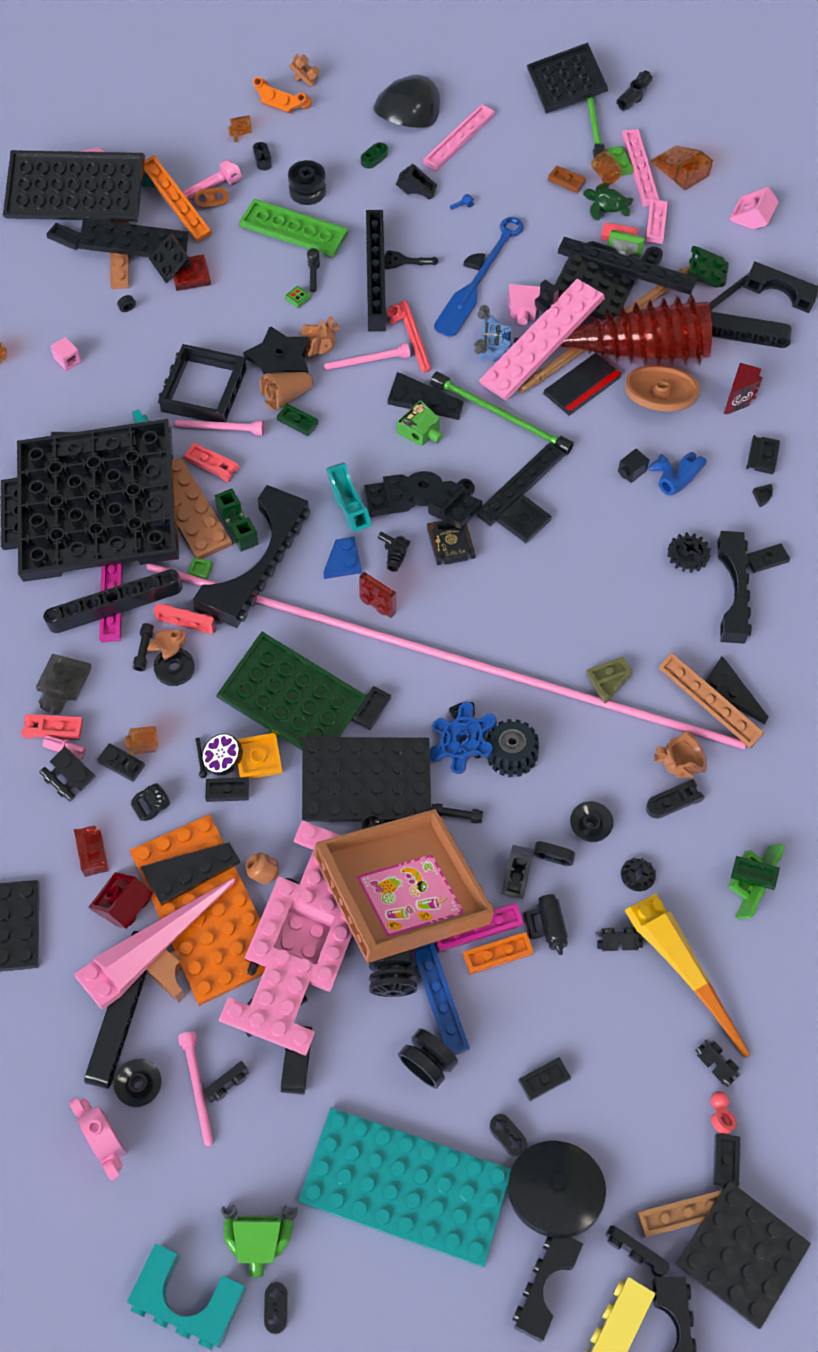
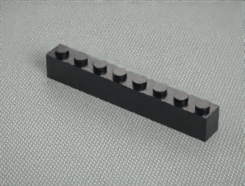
(375, 270)

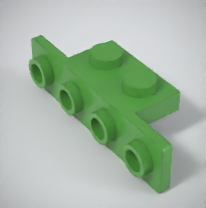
(752, 893)

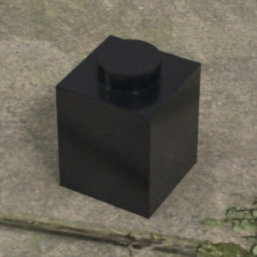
(633, 465)

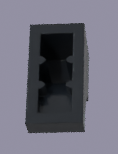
(415, 181)
(517, 871)

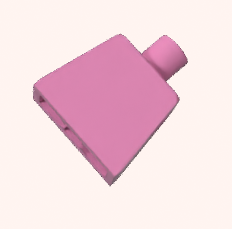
(522, 302)

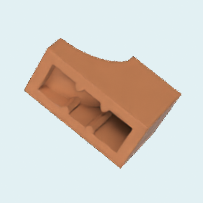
(165, 973)

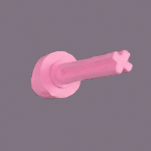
(226, 173)

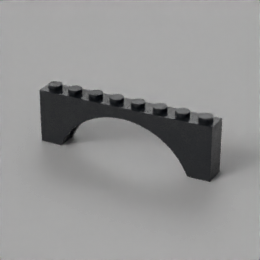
(233, 598)

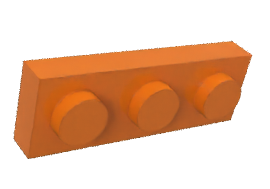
(497, 953)

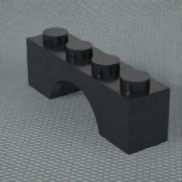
(799, 291)
(672, 1298)
(534, 1316)

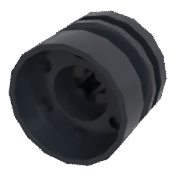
(394, 975)

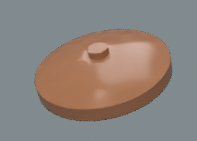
(662, 388)

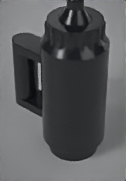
(552, 923)

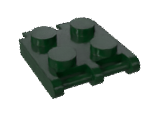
(708, 267)

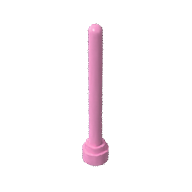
(401, 351)
(255, 427)
(188, 1043)

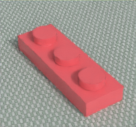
(184, 618)

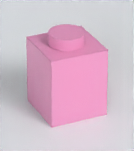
(65, 354)

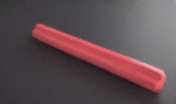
(415, 338)

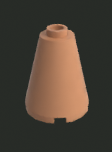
(284, 387)

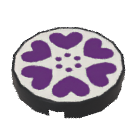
(222, 754)

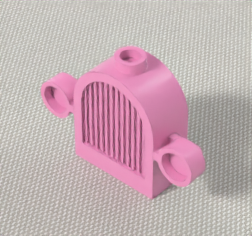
(99, 1136)

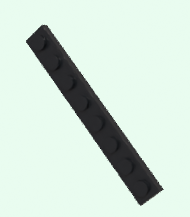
(629, 266)

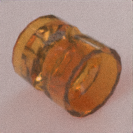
(606, 167)

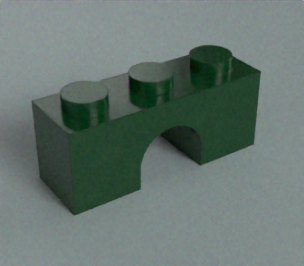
(232, 515)

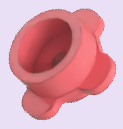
(395, 313)

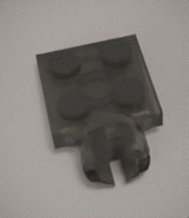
(61, 682)

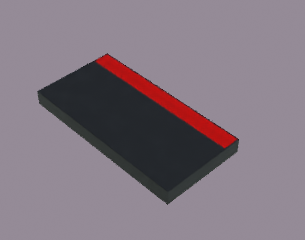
(582, 384)

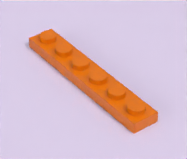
(176, 199)

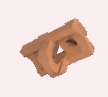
(299, 65)

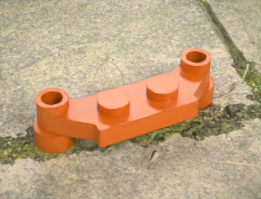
(280, 99)

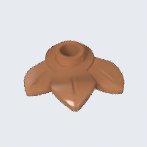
(168, 642)

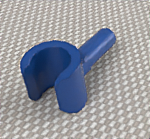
(467, 200)

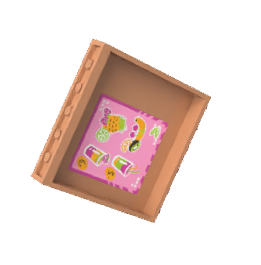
(402, 885)

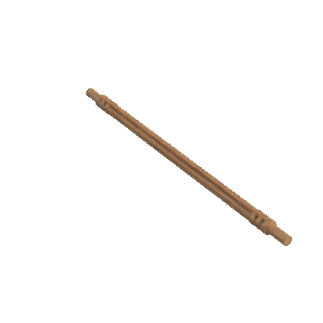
(572, 353)

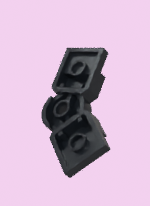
(424, 488)

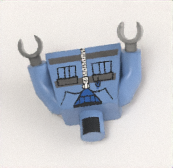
(495, 337)

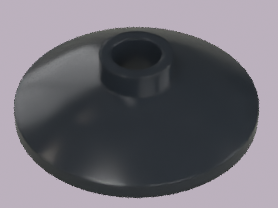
(594, 813)
(129, 1075)

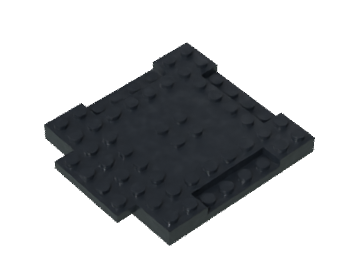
(91, 500)

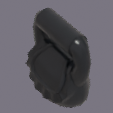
(155, 799)

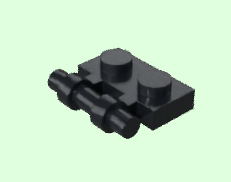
(72, 768)

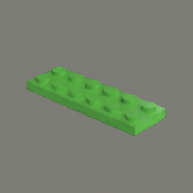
(293, 227)

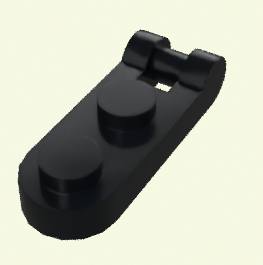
(674, 799)
(638, 1252)

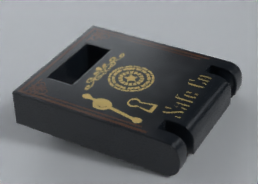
(450, 543)

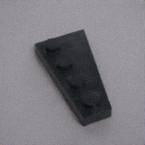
(408, 392)
(183, 873)

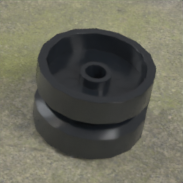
(307, 182)
(428, 1058)

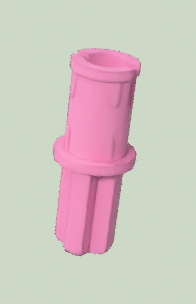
(57, 744)

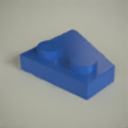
(343, 559)

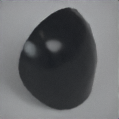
(409, 102)

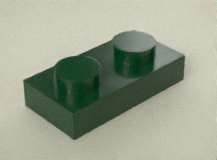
(297, 419)

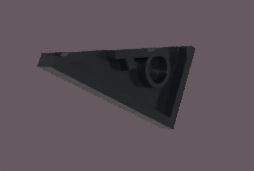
(731, 687)

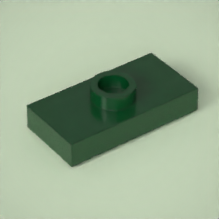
(755, 873)

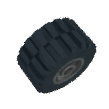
(513, 748)

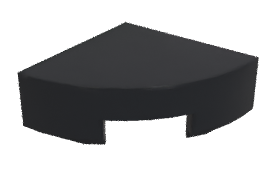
(475, 261)
(763, 494)

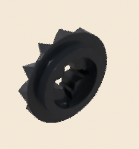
(629, 878)

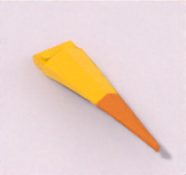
(667, 938)

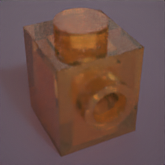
(142, 740)

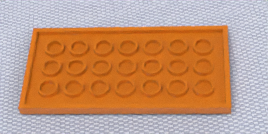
(218, 940)

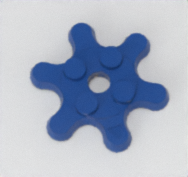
(454, 730)

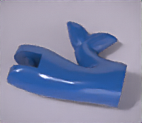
(687, 470)

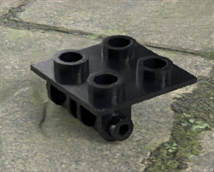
(169, 258)

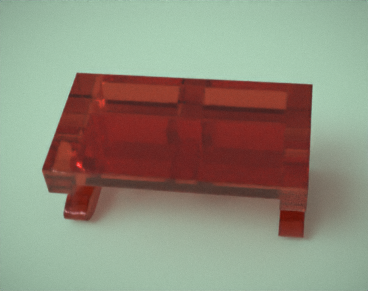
(91, 851)

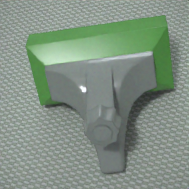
(626, 243)

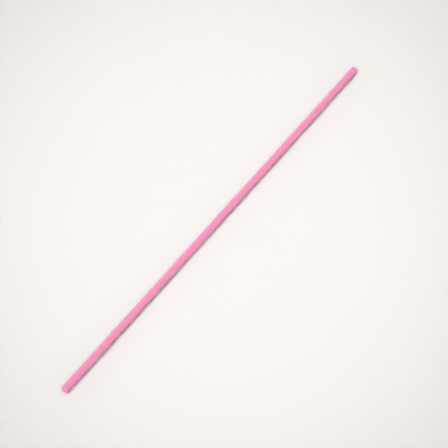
(474, 664)

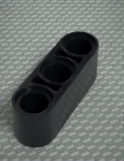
(295, 1071)

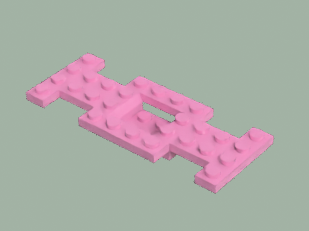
(294, 957)

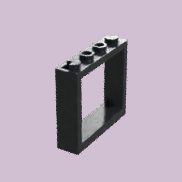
(206, 357)

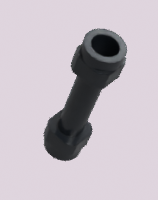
(140, 661)
(474, 815)

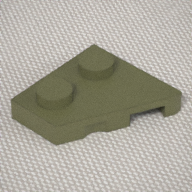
(609, 677)

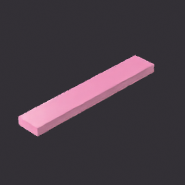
(458, 137)
(640, 164)

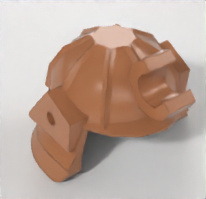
(321, 337)
(682, 756)

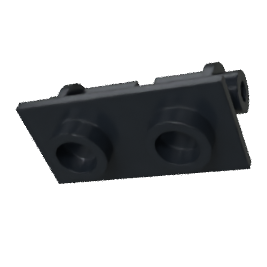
(610, 939)
(725, 1068)

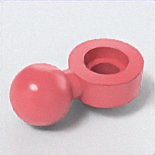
(722, 1119)

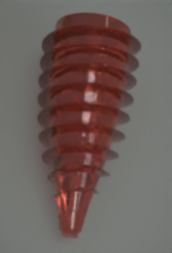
(650, 333)

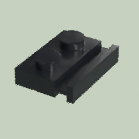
(763, 454)

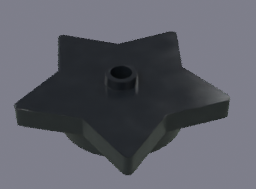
(279, 353)

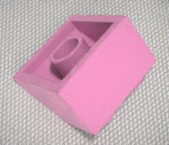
(755, 208)

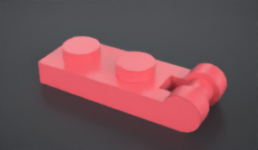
(211, 461)
(55, 726)

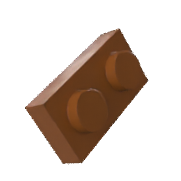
(566, 179)

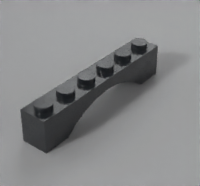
(731, 552)

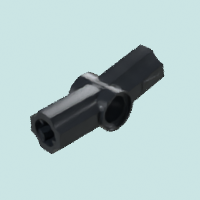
(636, 90)

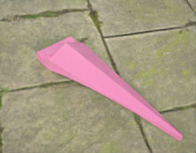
(121, 965)

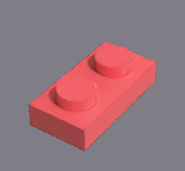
(607, 227)

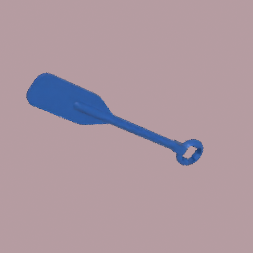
(465, 299)

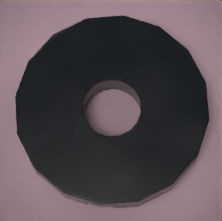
(178, 676)

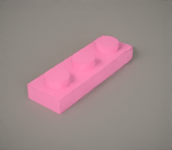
(656, 221)

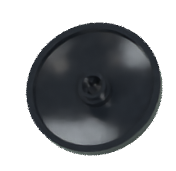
(557, 1189)

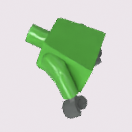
(257, 1238)

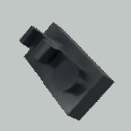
(121, 762)

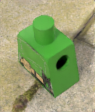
(420, 425)

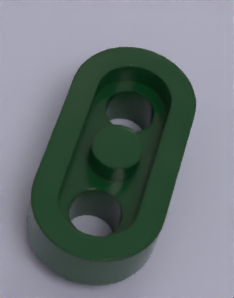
(374, 155)

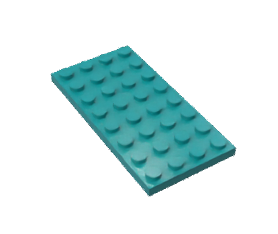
(406, 1187)

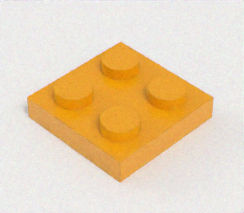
(259, 756)

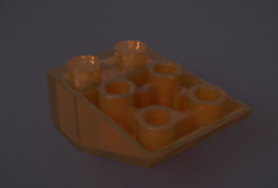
(684, 165)

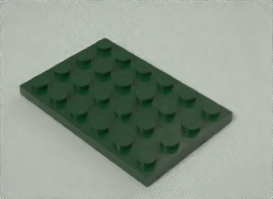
(289, 693)

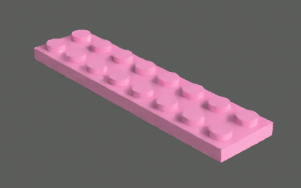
(541, 339)

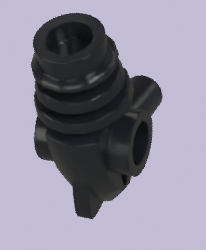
(396, 549)

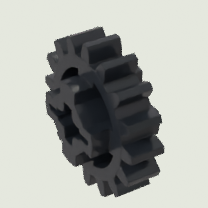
(689, 552)

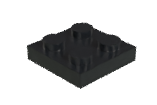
(524, 518)

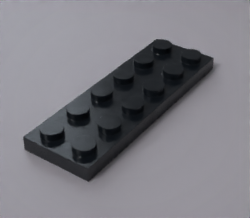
(126, 238)

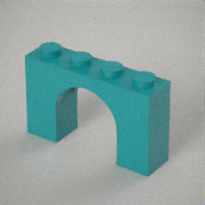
(208, 1325)

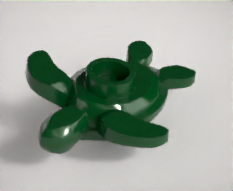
(607, 201)

